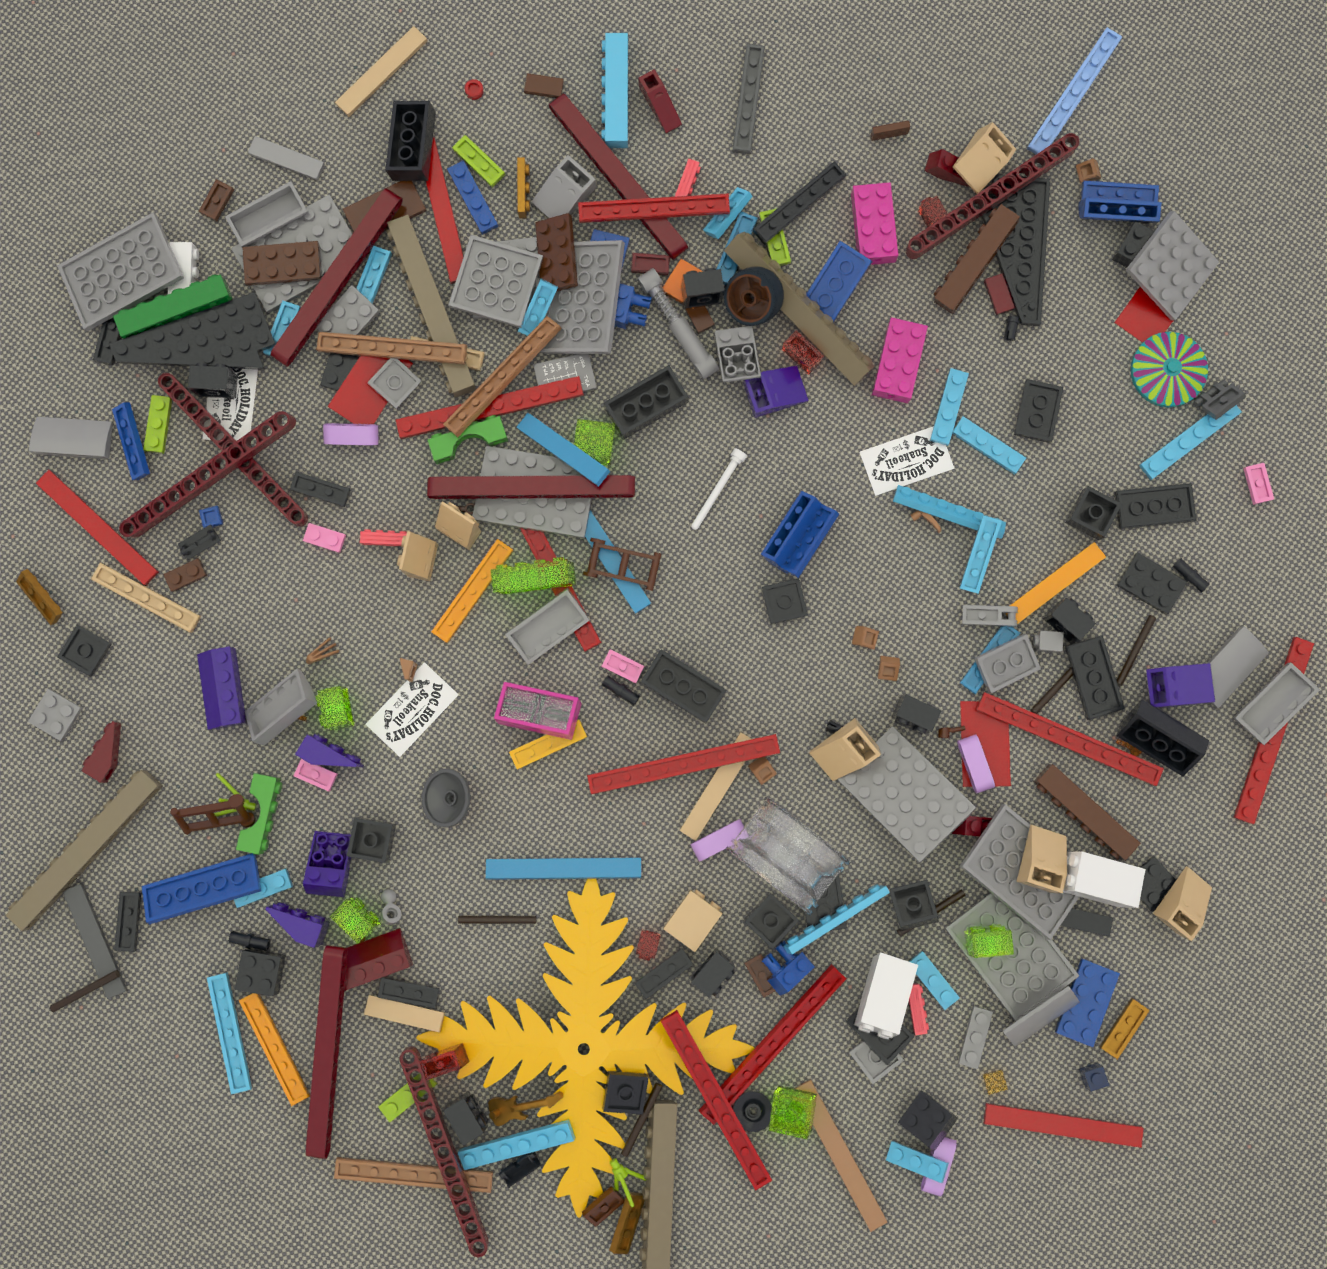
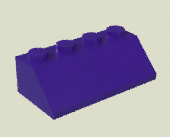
(221, 688)

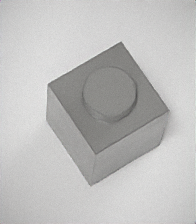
(1048, 641)

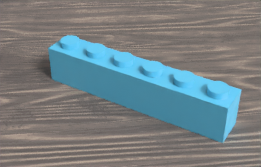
(616, 90)

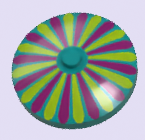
(1169, 369)

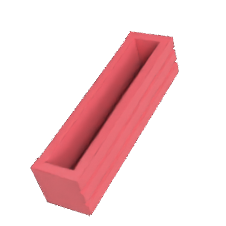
(688, 178)
(381, 538)
(917, 1011)

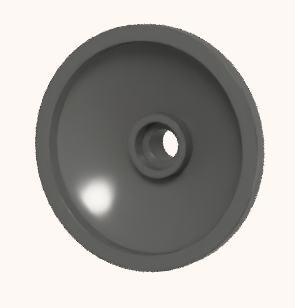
(446, 798)

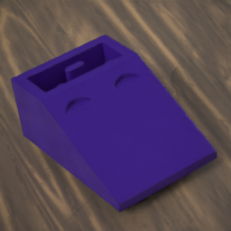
(775, 390)
(1180, 685)
(318, 752)
(328, 865)
(300, 926)

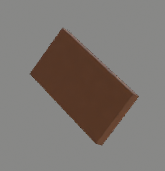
(411, 205)

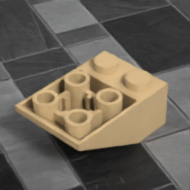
(984, 157)
(457, 526)
(417, 556)
(846, 751)
(1044, 860)
(1185, 904)

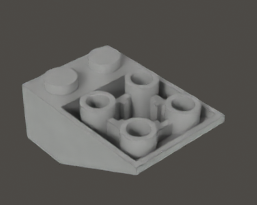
(564, 189)
(737, 354)

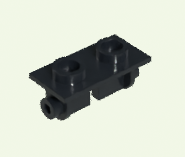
(199, 542)
(520, 1168)

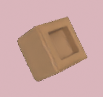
(1088, 170)
(865, 637)
(888, 668)
(409, 669)
(762, 770)

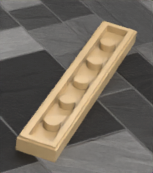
(381, 71)
(146, 597)
(711, 796)

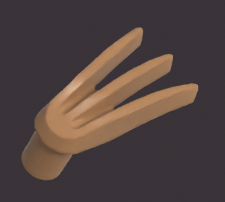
(917, 514)
(316, 655)

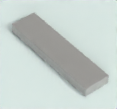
(286, 158)

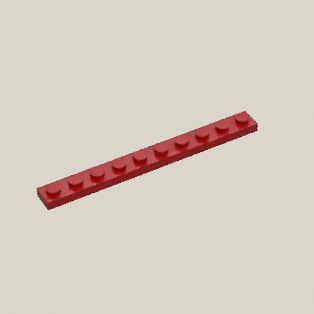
(501, 405)
(1070, 739)
(1266, 754)
(683, 764)
(778, 1037)
(716, 1100)

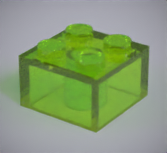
(596, 439)
(335, 708)
(355, 919)
(989, 942)
(792, 1112)

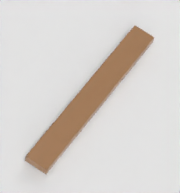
(392, 348)
(502, 376)
(844, 1162)
(407, 1174)

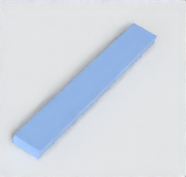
(1075, 91)

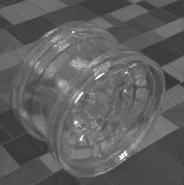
(788, 855)

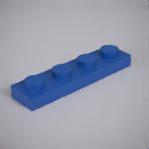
(472, 197)
(131, 441)

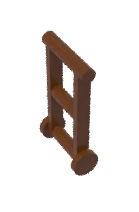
(623, 564)
(236, 802)

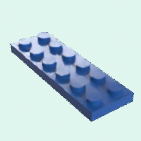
(201, 888)

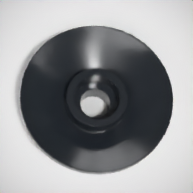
(749, 1121)

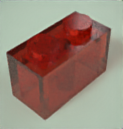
(802, 352)
(444, 1061)

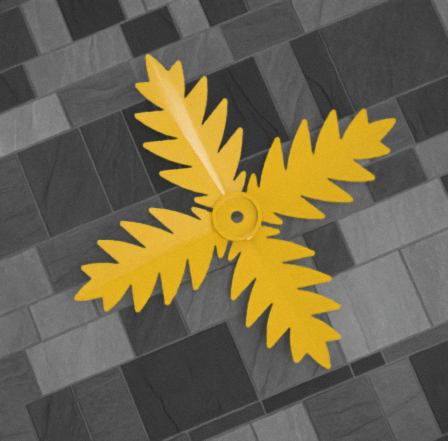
(585, 1003)

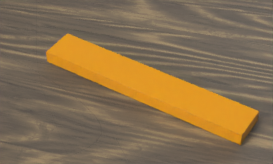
(1057, 581)
(471, 591)
(274, 1048)

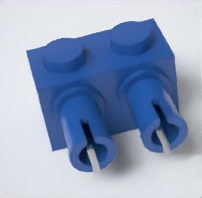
(626, 298)
(791, 973)

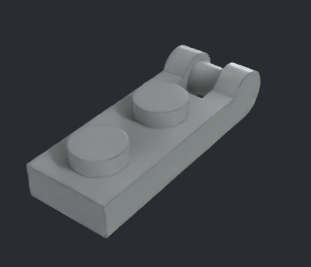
(989, 615)

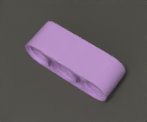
(350, 434)
(976, 763)
(717, 840)
(944, 1152)

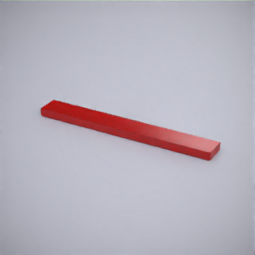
(653, 208)
(444, 216)
(97, 527)
(542, 550)
(1063, 1125)

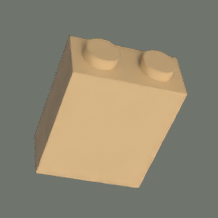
(693, 920)

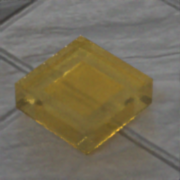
(995, 1081)

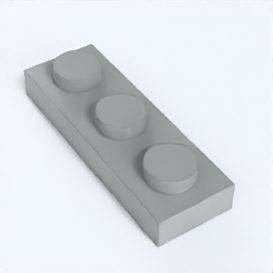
(975, 1037)

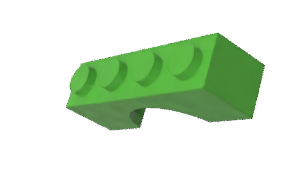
(444, 446)
(265, 790)

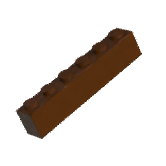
(976, 259)
(1086, 812)

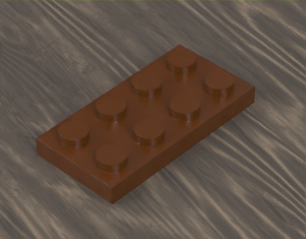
(556, 245)
(281, 263)

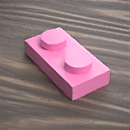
(1258, 483)
(324, 538)
(623, 666)
(315, 775)

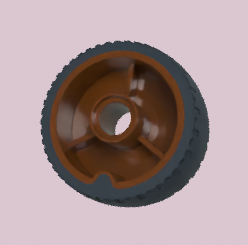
(766, 291)

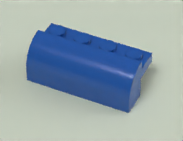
(1120, 202)
(799, 534)

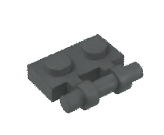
(1225, 399)

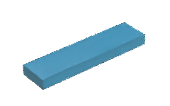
(744, 223)
(973, 678)

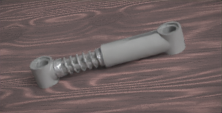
(703, 362)

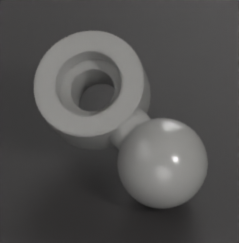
(388, 897)

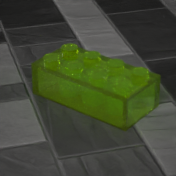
(533, 577)

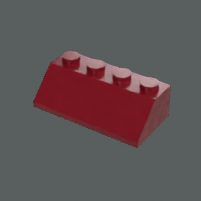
(376, 958)

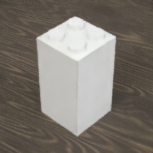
(1103, 880)
(885, 996)

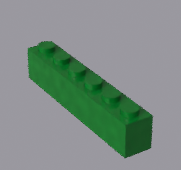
(173, 306)

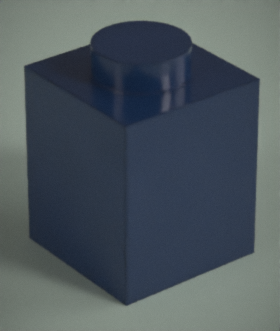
(1094, 1077)

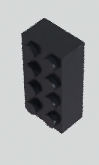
(410, 141)
(646, 402)
(683, 686)
(1162, 738)

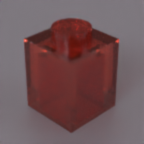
(931, 210)
(648, 944)

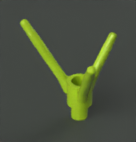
(247, 805)
(620, 1174)

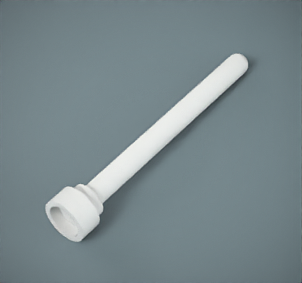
(736, 459)

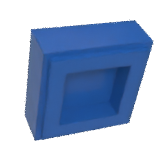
(211, 516)

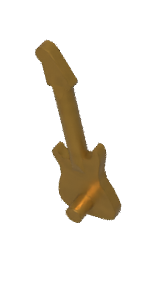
(504, 1110)

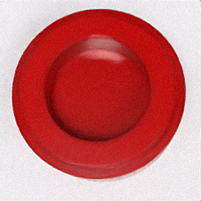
(474, 89)

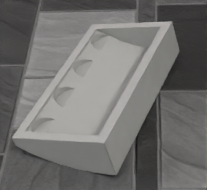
(266, 214)
(71, 437)
(547, 626)
(1235, 663)
(1276, 703)
(280, 707)
(1041, 1016)

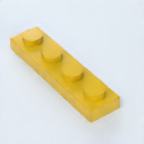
(544, 746)

